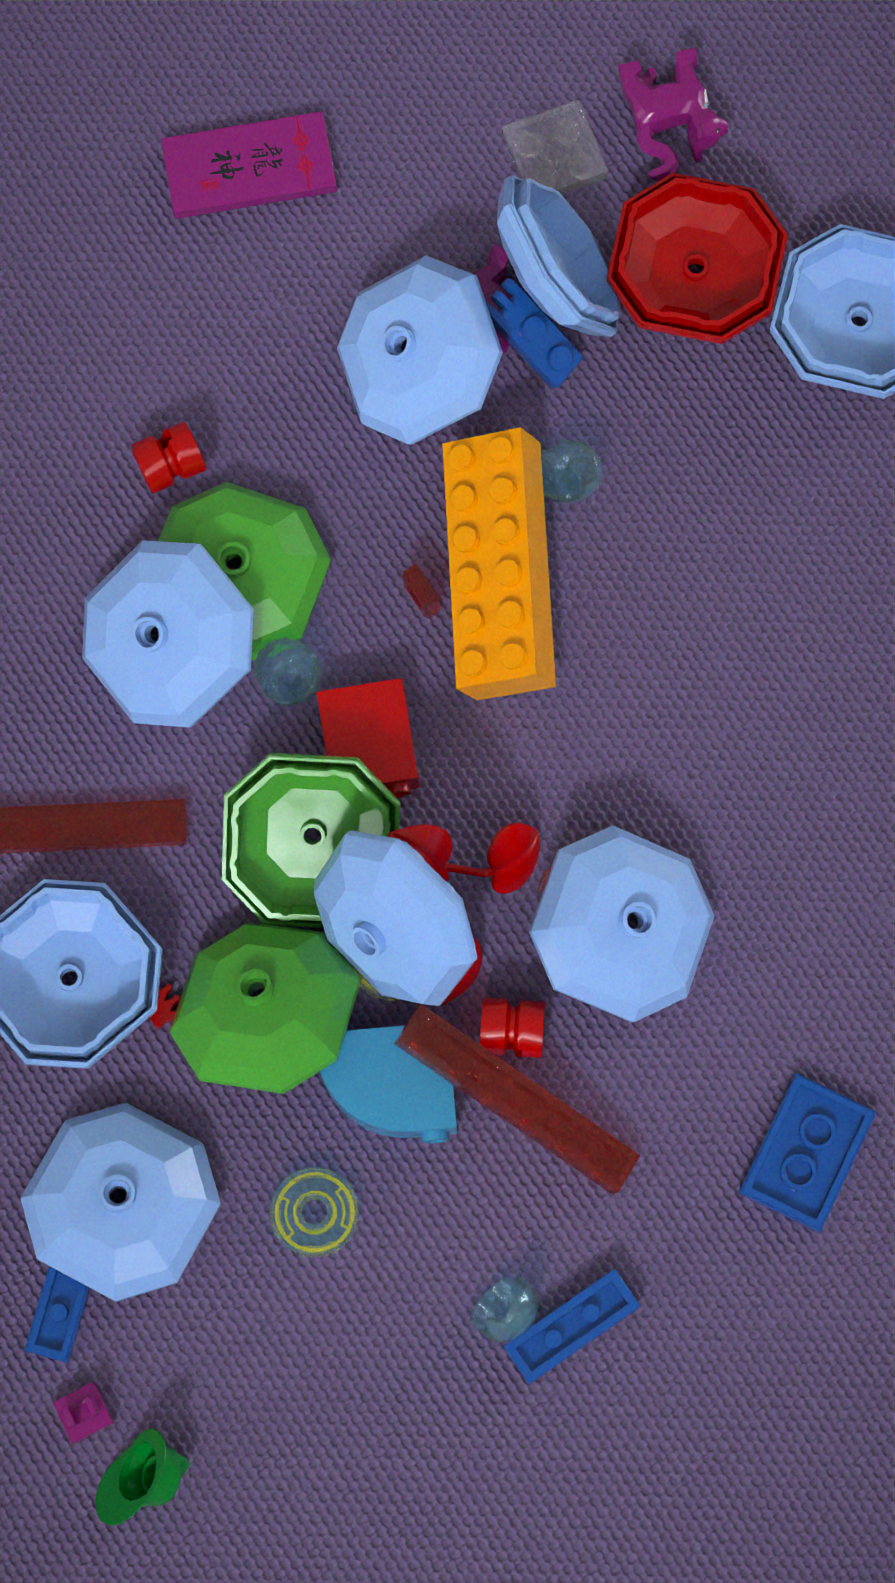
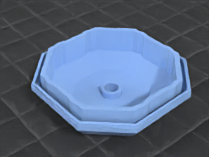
(556, 257)
(821, 290)
(446, 356)
(201, 630)
(394, 918)
(585, 929)
(83, 931)
(127, 1244)

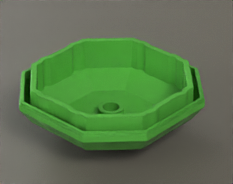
(277, 548)
(265, 824)
(275, 1036)

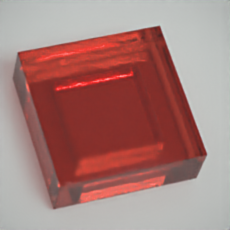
(421, 591)

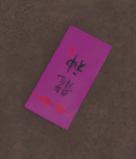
(249, 165)

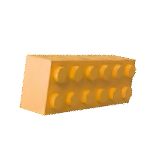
(498, 565)

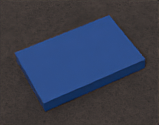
(807, 1153)

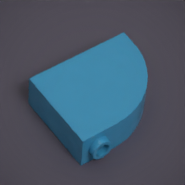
(389, 1088)

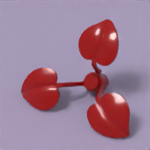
(511, 862)

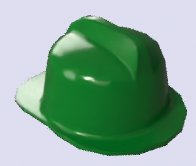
(139, 1478)

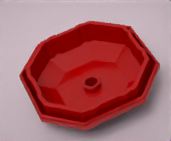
(703, 224)

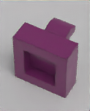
(83, 1413)

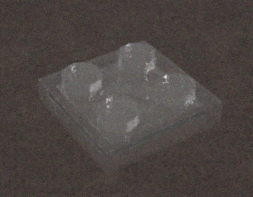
(556, 148)

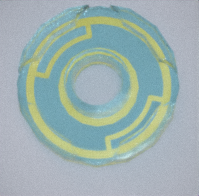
(320, 1238)

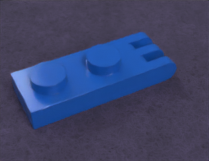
(533, 335)

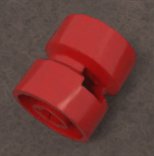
(168, 457)
(512, 1027)

